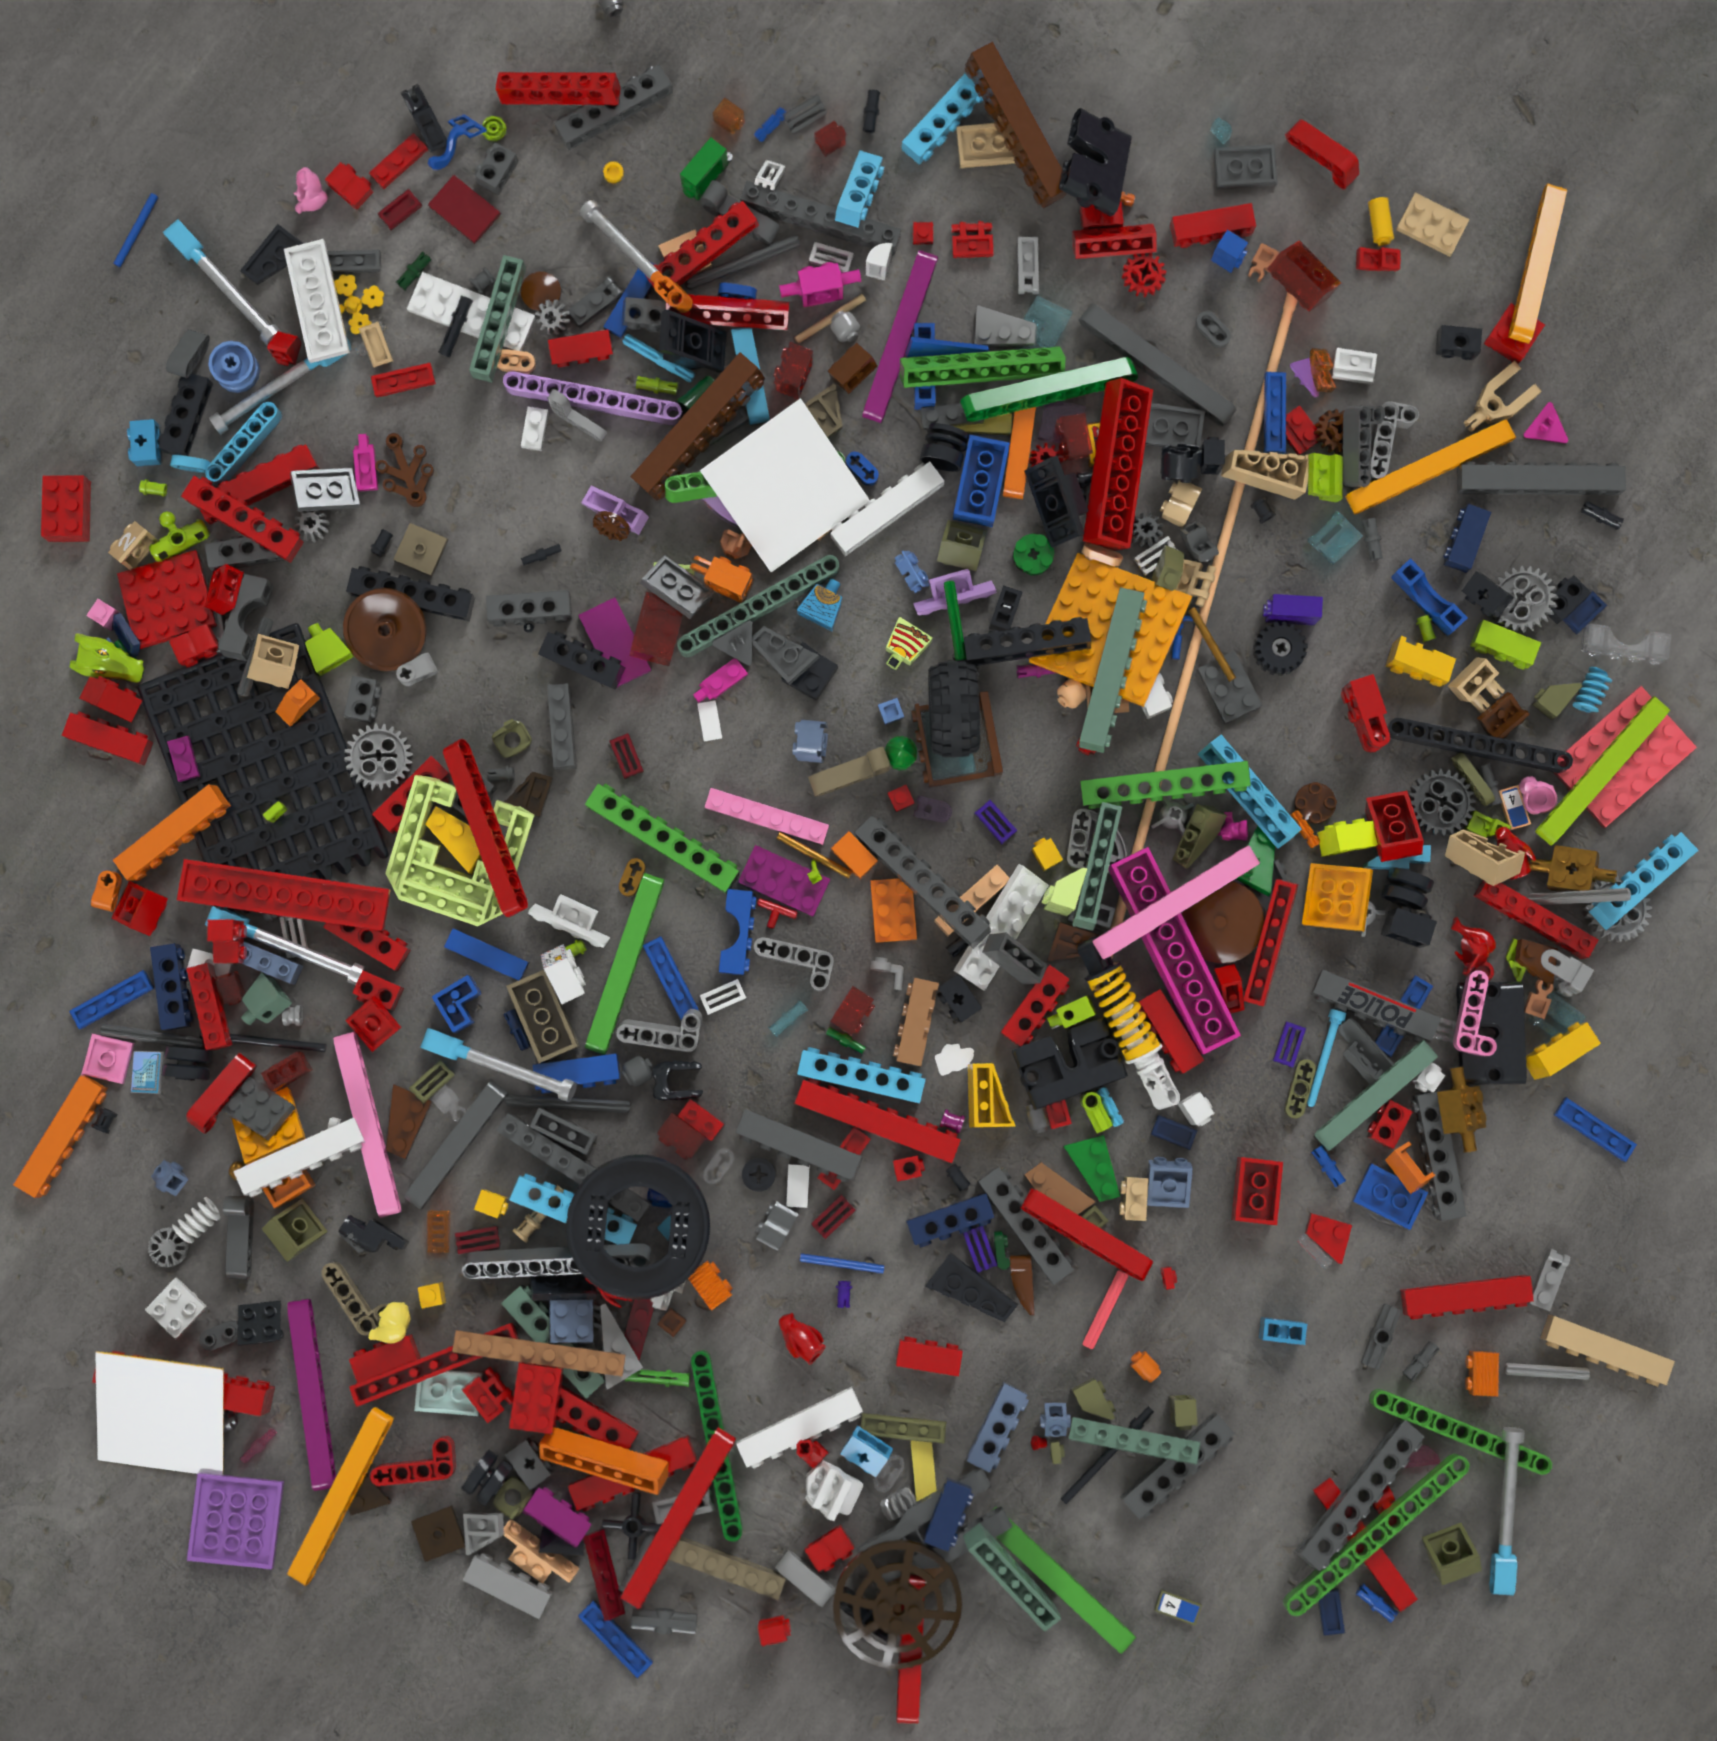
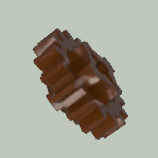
(1331, 432)

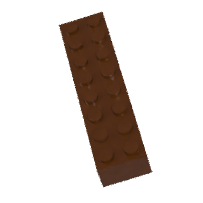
(1016, 124)
(699, 425)

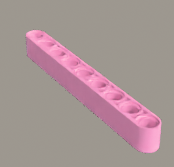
(1175, 902)
(366, 1116)

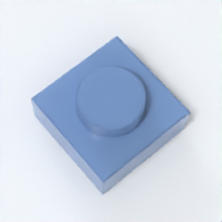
(891, 711)

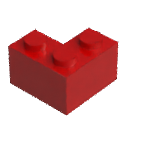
(107, 696)
(227, 940)

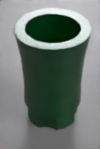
(688, 399)

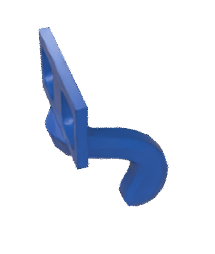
(441, 162)

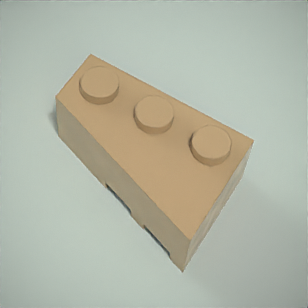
(1482, 858)

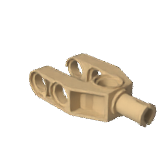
(1501, 411)

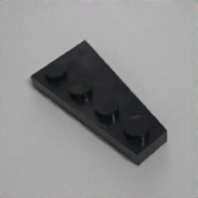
(964, 1284)

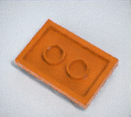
(893, 911)

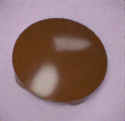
(539, 288)
(1315, 802)

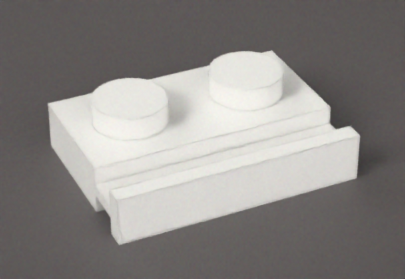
(1354, 366)

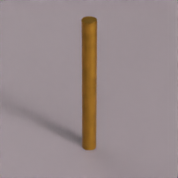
(1212, 644)
(814, 855)

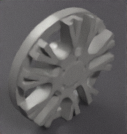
(167, 1247)

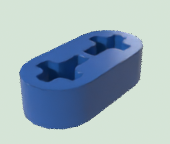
(736, 291)
(865, 465)

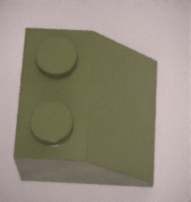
(961, 545)
(294, 1230)
(1452, 1554)

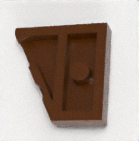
(1067, 941)
(1529, 956)

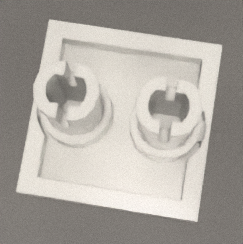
(176, 1308)

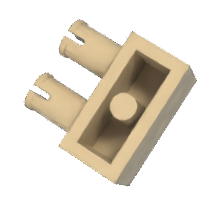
(1473, 680)

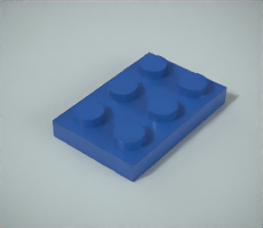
(1388, 1197)

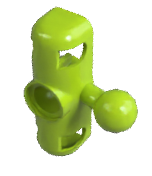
(188, 532)

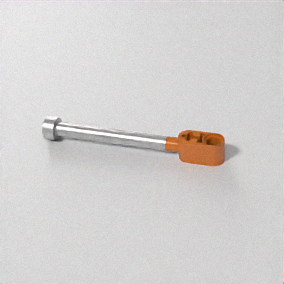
(593, 214)

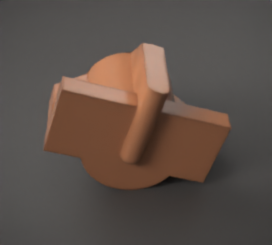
(734, 544)

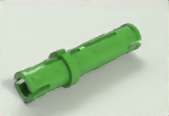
(683, 1378)

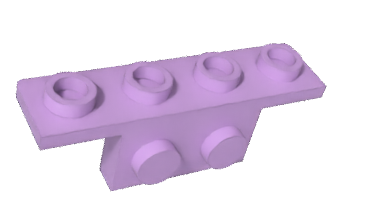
(964, 588)

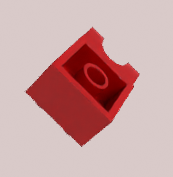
(1367, 712)

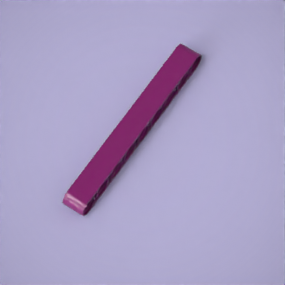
(900, 336)
(311, 1394)

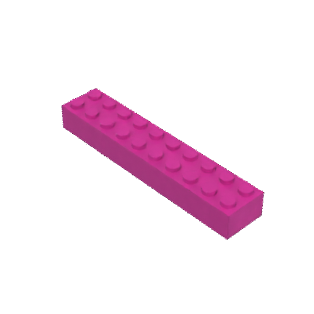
(1176, 955)

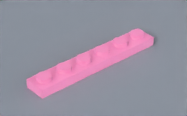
(766, 816)

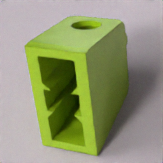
(326, 649)
(1081, 1008)

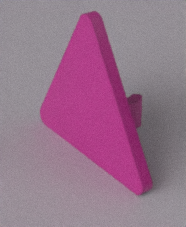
(1547, 426)

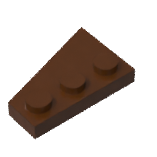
(405, 1121)

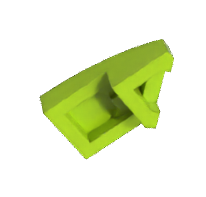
(1483, 825)
(1517, 970)

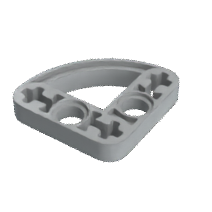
(1081, 849)

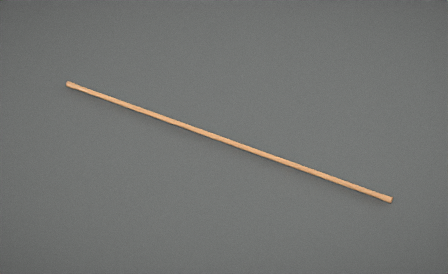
(1288, 309)

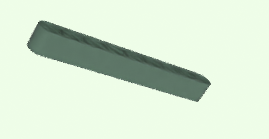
(763, 597)

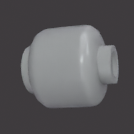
(845, 326)

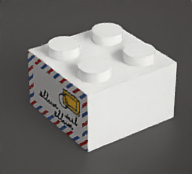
(563, 973)

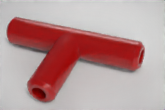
(776, 910)

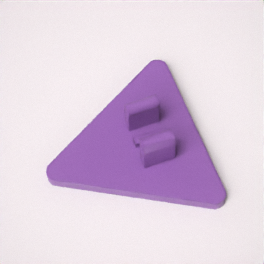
(1303, 372)

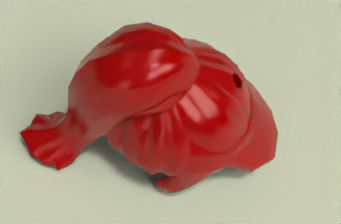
(1475, 946)

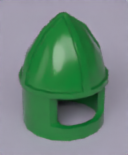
(901, 752)

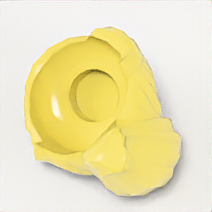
(392, 1323)

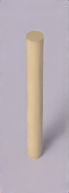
(827, 320)

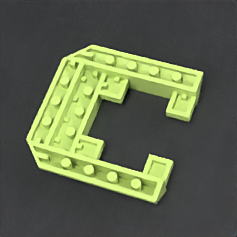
(437, 887)

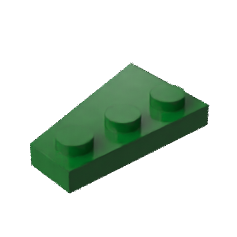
(1261, 875)
(1095, 1166)

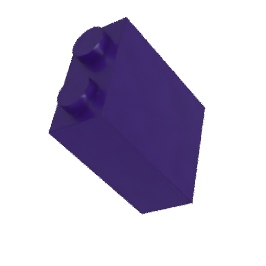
(1293, 609)

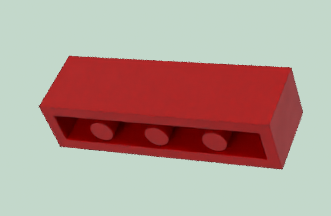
(1212, 225)
(107, 738)
(1170, 1032)

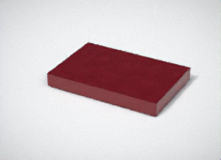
(464, 209)

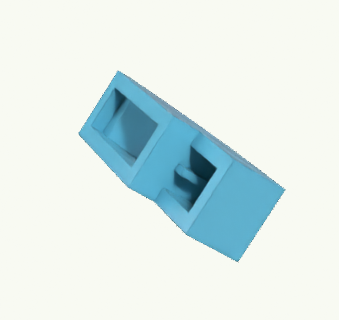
(1400, 863)

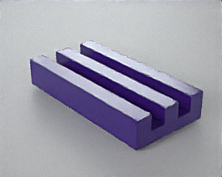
(984, 809)
(1281, 1041)
(986, 1266)

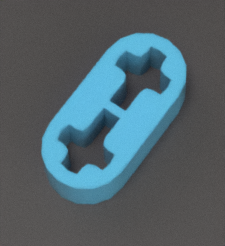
(189, 463)

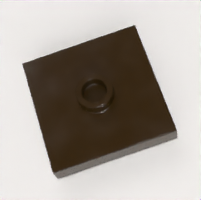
(438, 1533)

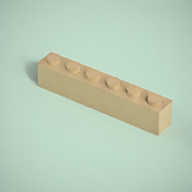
(1608, 1350)

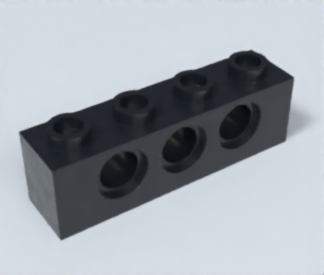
(189, 425)
(552, 648)

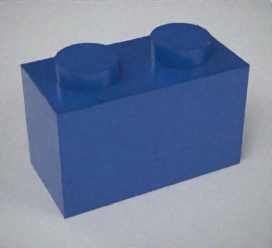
(1230, 251)

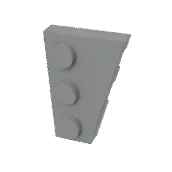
(1000, 329)

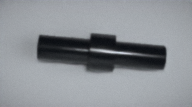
(541, 554)

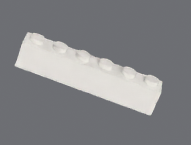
(886, 509)
(298, 1157)
(799, 1426)

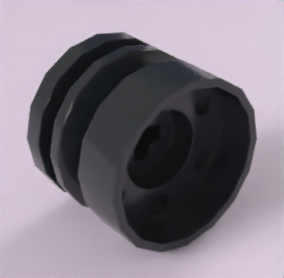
(944, 447)

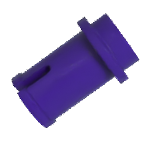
(843, 1294)

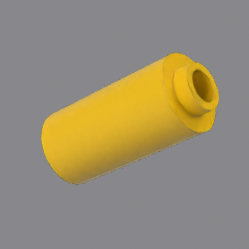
(1381, 221)

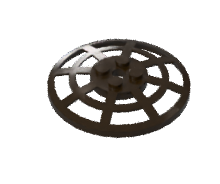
(894, 1593)

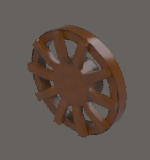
(611, 525)

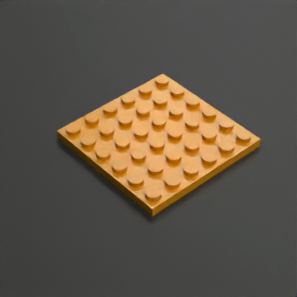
(1092, 594)

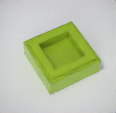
(275, 811)

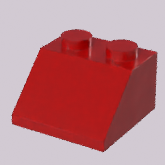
(140, 908)

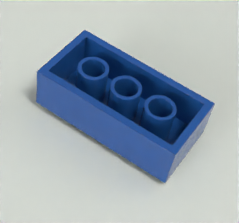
(981, 481)

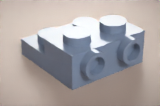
(1169, 1182)

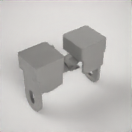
(1569, 973)

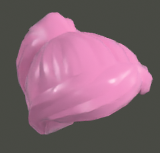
(309, 191)
(1537, 795)

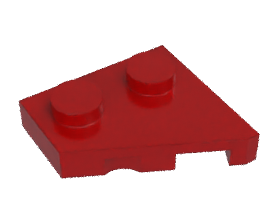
(1329, 1235)

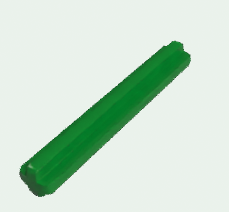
(955, 621)

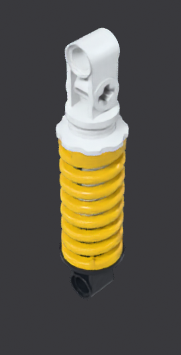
(1141, 1044)

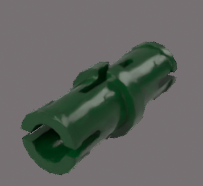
(413, 271)

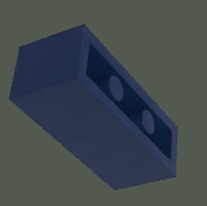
(1466, 538)
(948, 1514)

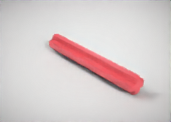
(1105, 1309)

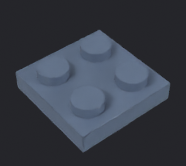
(570, 1321)

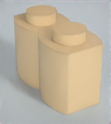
(1181, 503)

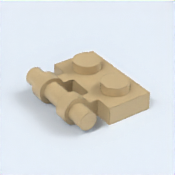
(1190, 577)

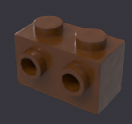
(852, 368)

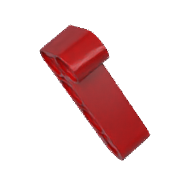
(1326, 152)
(207, 1107)
(413, 1467)

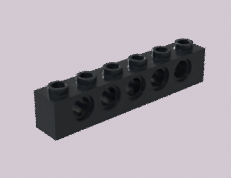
(460, 610)
(1038, 647)

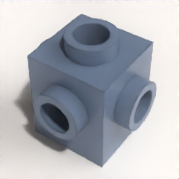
(169, 1177)
(1055, 1419)

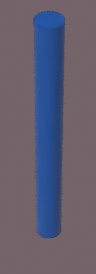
(135, 230)
(842, 1263)

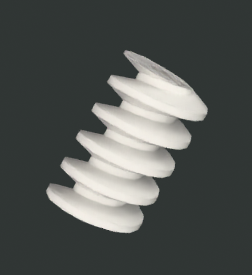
(198, 1221)

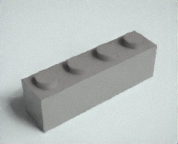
(508, 1585)

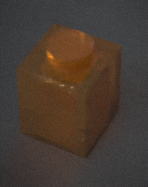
(729, 116)

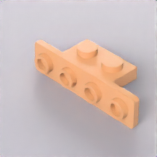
(531, 1560)

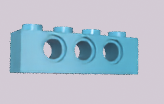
(859, 189)

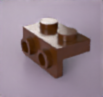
(1502, 716)

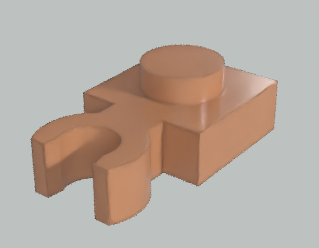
(1263, 258)
(1537, 1003)

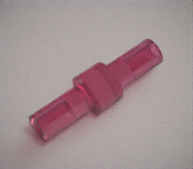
(258, 1445)

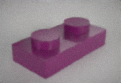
(183, 758)

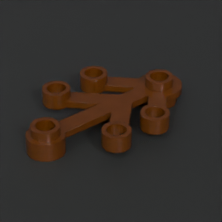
(407, 472)

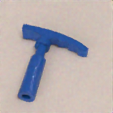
(1178, 639)

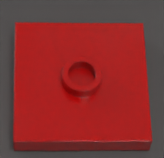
(373, 1023)

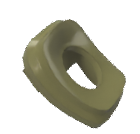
(511, 726)
(512, 1511)

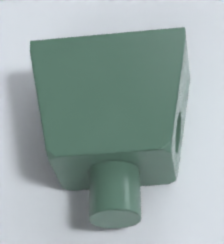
(264, 1000)

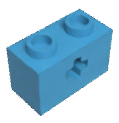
(149, 453)
(1282, 1331)
(866, 1451)

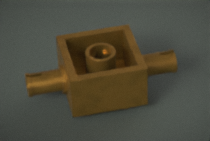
(1568, 858)
(1462, 1109)

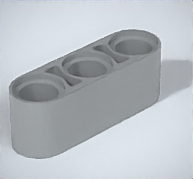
(805, 1578)

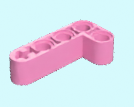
(1475, 1013)

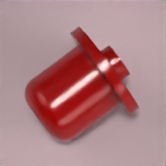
(1037, 1443)

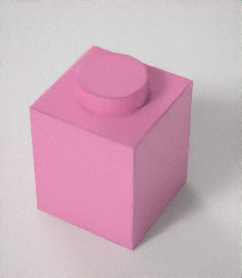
(102, 614)

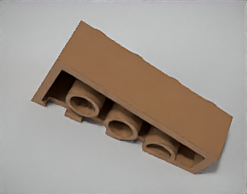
(917, 1022)

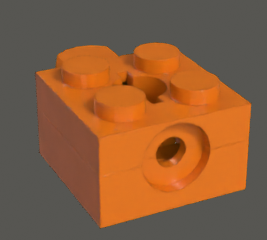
(724, 577)
(289, 1189)

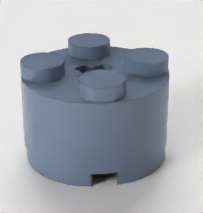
(811, 741)

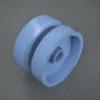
(234, 366)

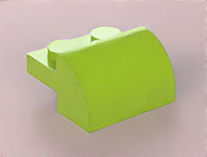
(1325, 477)

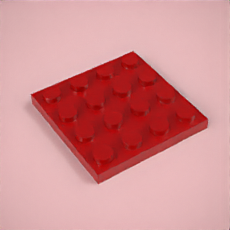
(166, 598)

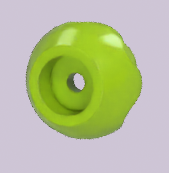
(497, 123)

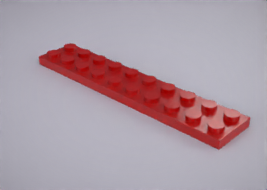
(283, 895)

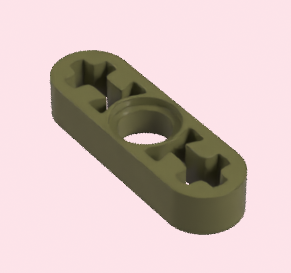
(1472, 777)
(1299, 1072)

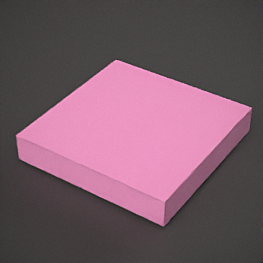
(107, 1058)

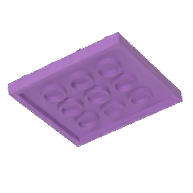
(235, 1520)

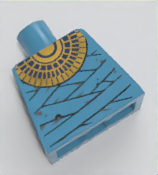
(822, 605)

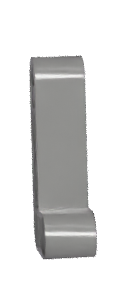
(1386, 442)
(792, 958)
(659, 1030)

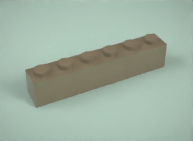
(728, 1567)

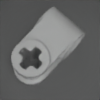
(418, 669)

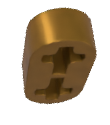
(628, 874)

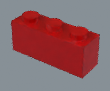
(580, 348)
(929, 1356)
(383, 1358)

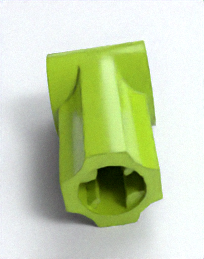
(1096, 1113)

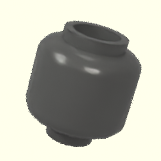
(637, 1071)

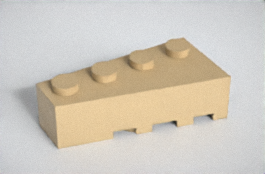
(1269, 471)

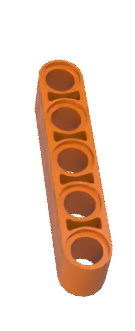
(1019, 453)

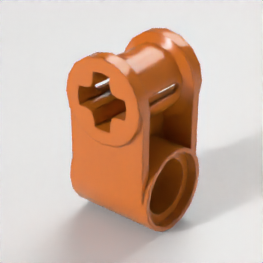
(106, 893)

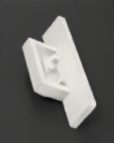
(573, 918)

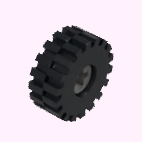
(1267, 653)

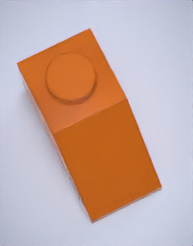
(296, 702)

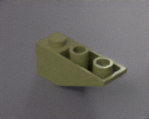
(1199, 833)

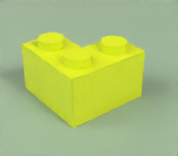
(1347, 837)

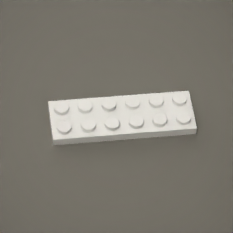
(438, 299)
(316, 301)
(1007, 915)

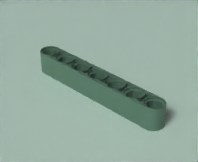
(1375, 1095)

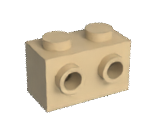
(1134, 1198)

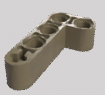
(851, 772)
(353, 1296)

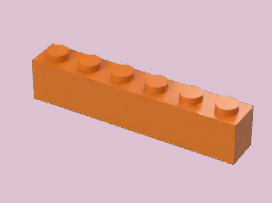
(171, 833)
(60, 1137)
(604, 1460)

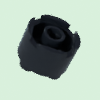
(1181, 462)

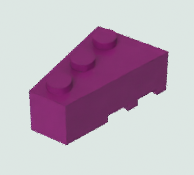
(557, 1516)

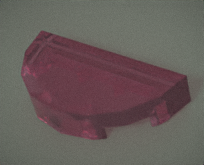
(1423, 1457)

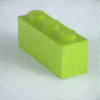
(1505, 644)

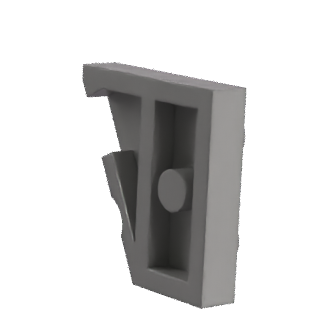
(481, 1529)

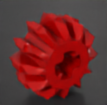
(1039, 454)

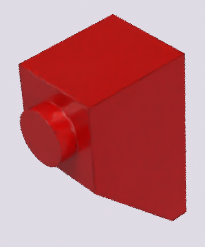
(1230, 987)

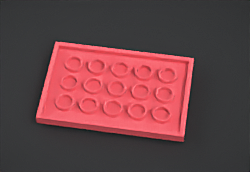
(1646, 766)

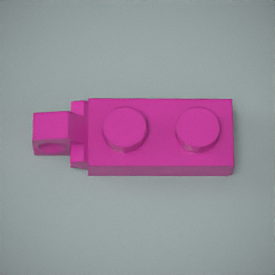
(365, 465)
(721, 680)

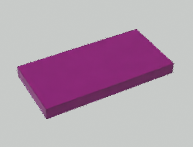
(613, 637)

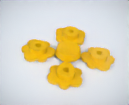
(353, 304)

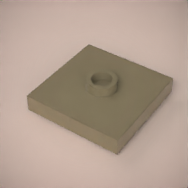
(420, 549)

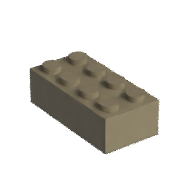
(543, 1017)

